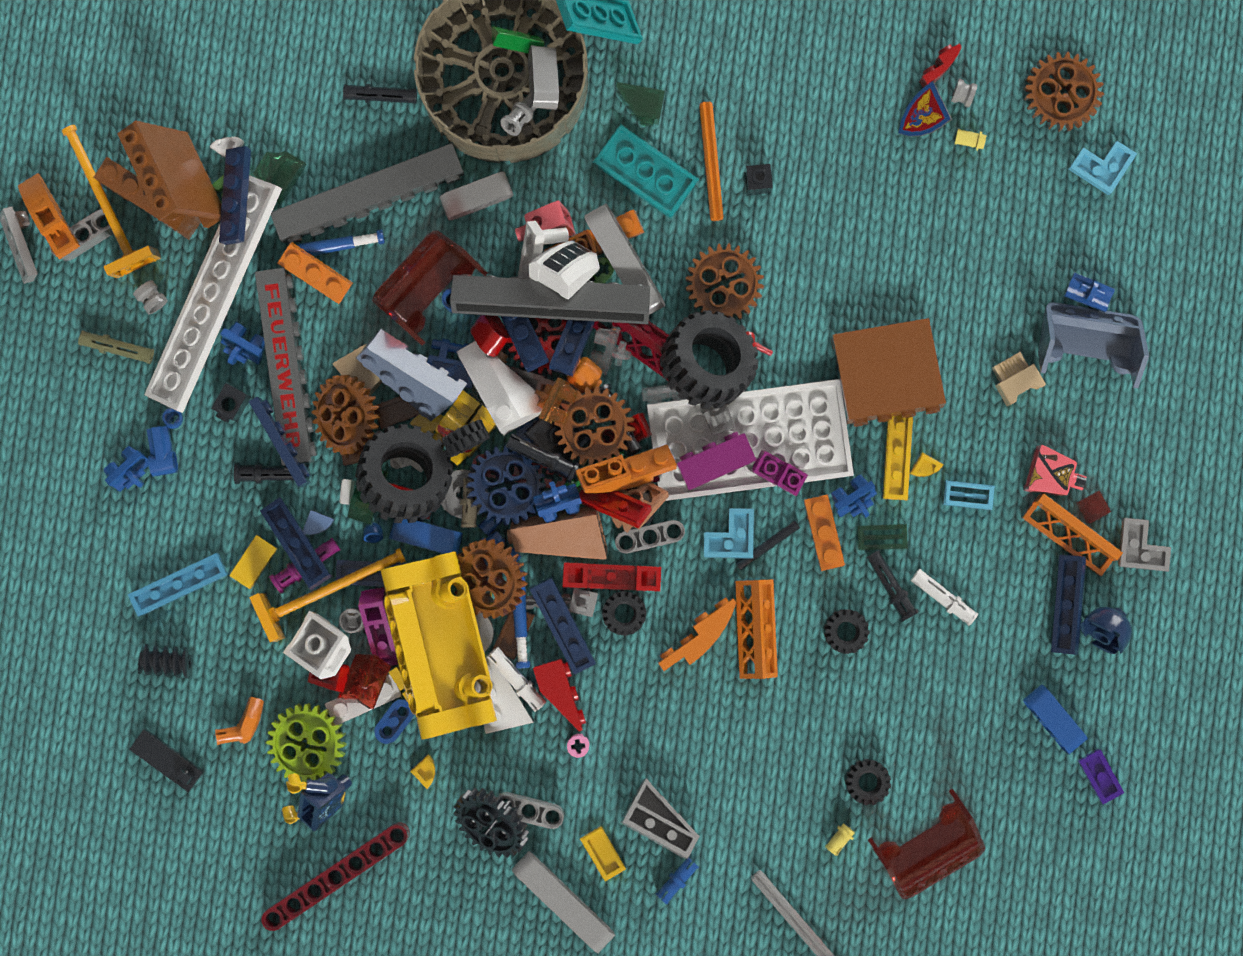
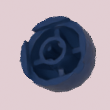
(1108, 628)

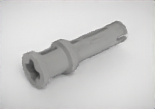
(520, 114)

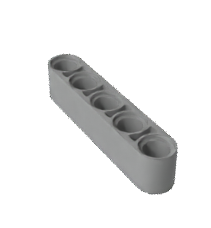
(621, 253)
(563, 902)

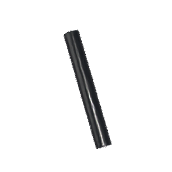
(768, 544)

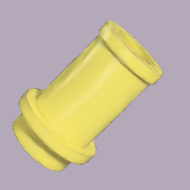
(970, 139)
(840, 839)

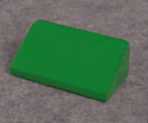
(514, 40)

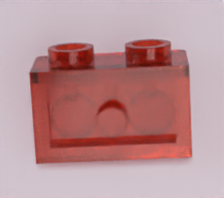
(365, 680)

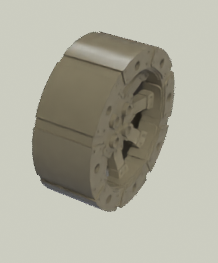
(443, 31)

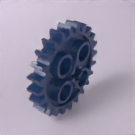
(512, 506)

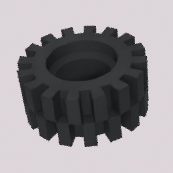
(465, 438)
(629, 627)
(860, 637)
(880, 790)

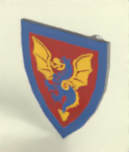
(924, 113)

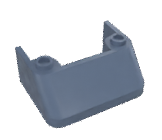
(1094, 335)

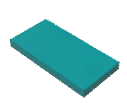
(601, 18)
(645, 171)

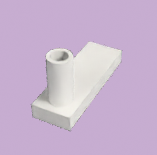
(534, 241)

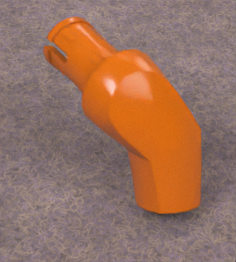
(247, 725)

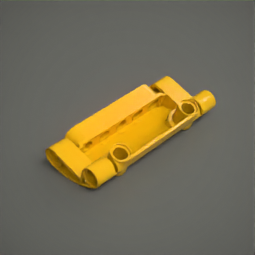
(438, 645)

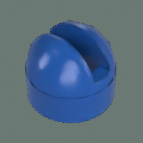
(169, 415)
(372, 533)

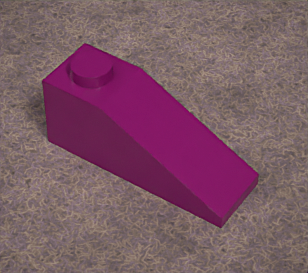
(376, 624)

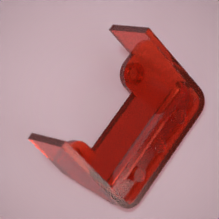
(421, 280)
(932, 853)

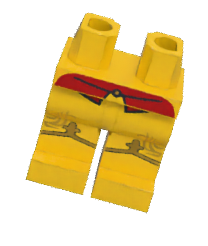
(458, 416)

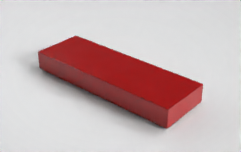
(617, 506)

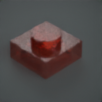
(1093, 507)

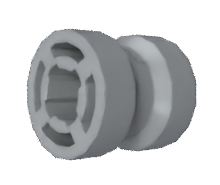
(150, 297)
(348, 620)

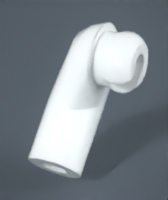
(403, 462)

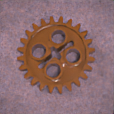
(1080, 77)
(715, 262)
(345, 414)
(598, 448)
(490, 577)

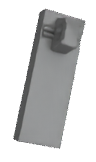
(12, 224)

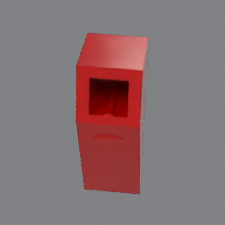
(555, 686)

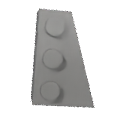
(659, 822)

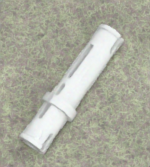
(944, 597)
(516, 679)

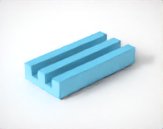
(947, 493)

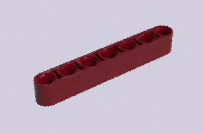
(325, 881)

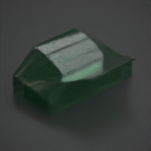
(280, 170)

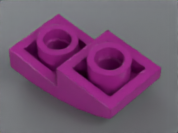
(779, 473)

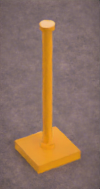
(132, 259)
(270, 616)

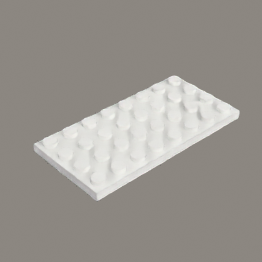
(793, 423)

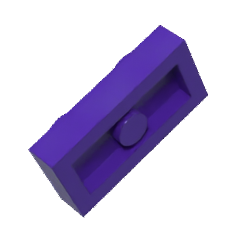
(1100, 776)

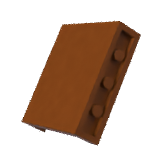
(170, 172)
(889, 372)

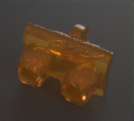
(551, 399)

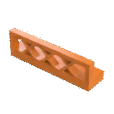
(1077, 527)
(761, 629)

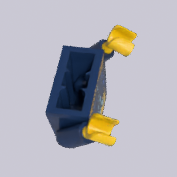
(318, 799)

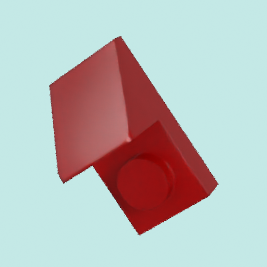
(334, 683)

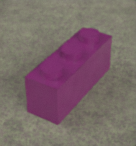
(715, 460)

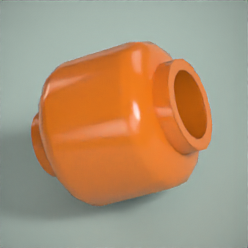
(586, 375)

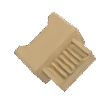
(1016, 378)

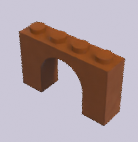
(129, 187)

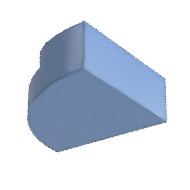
(317, 523)

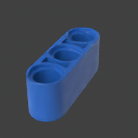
(426, 536)
(1055, 719)

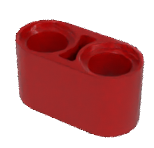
(490, 334)

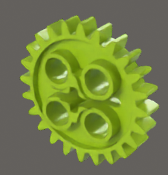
(311, 721)

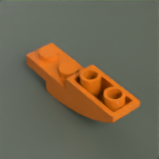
(47, 216)
(629, 223)
(626, 473)
(708, 631)

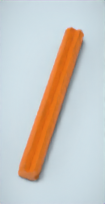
(711, 161)

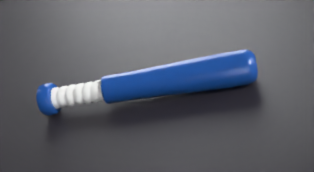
(342, 243)
(520, 631)

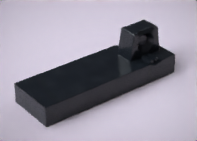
(166, 760)

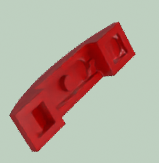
(611, 576)

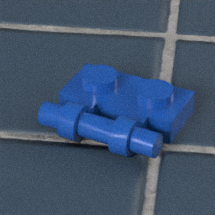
(455, 368)

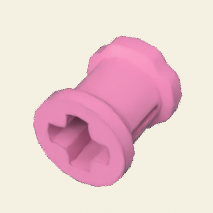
(573, 751)

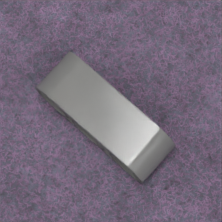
(543, 77)
(476, 196)
(96, 233)
(661, 532)
(541, 808)

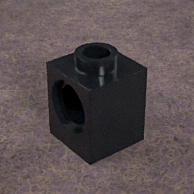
(758, 179)
(241, 400)

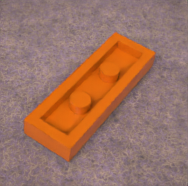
(315, 273)
(824, 532)

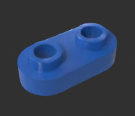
(395, 721)

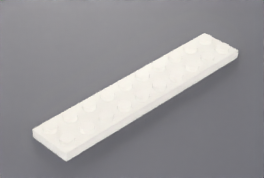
(209, 303)

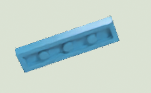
(178, 584)

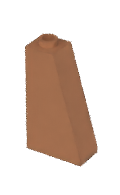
(568, 535)

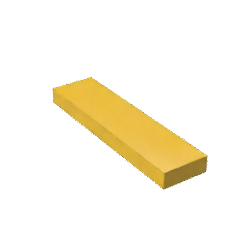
(897, 458)

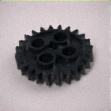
(480, 810)

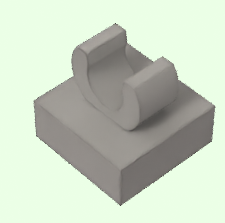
(719, 420)
(583, 602)

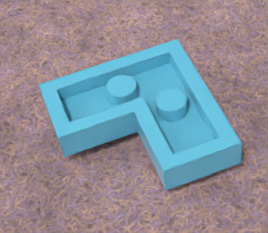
(1103, 173)
(736, 543)

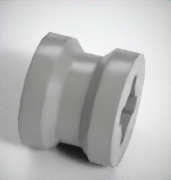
(964, 93)

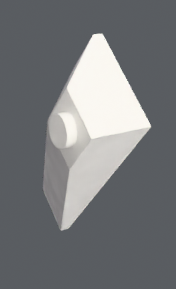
(501, 389)

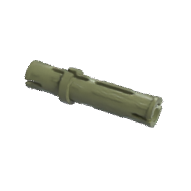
(88, 339)

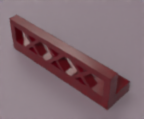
(642, 335)

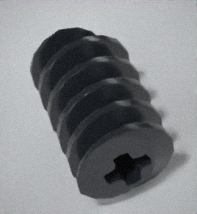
(165, 662)

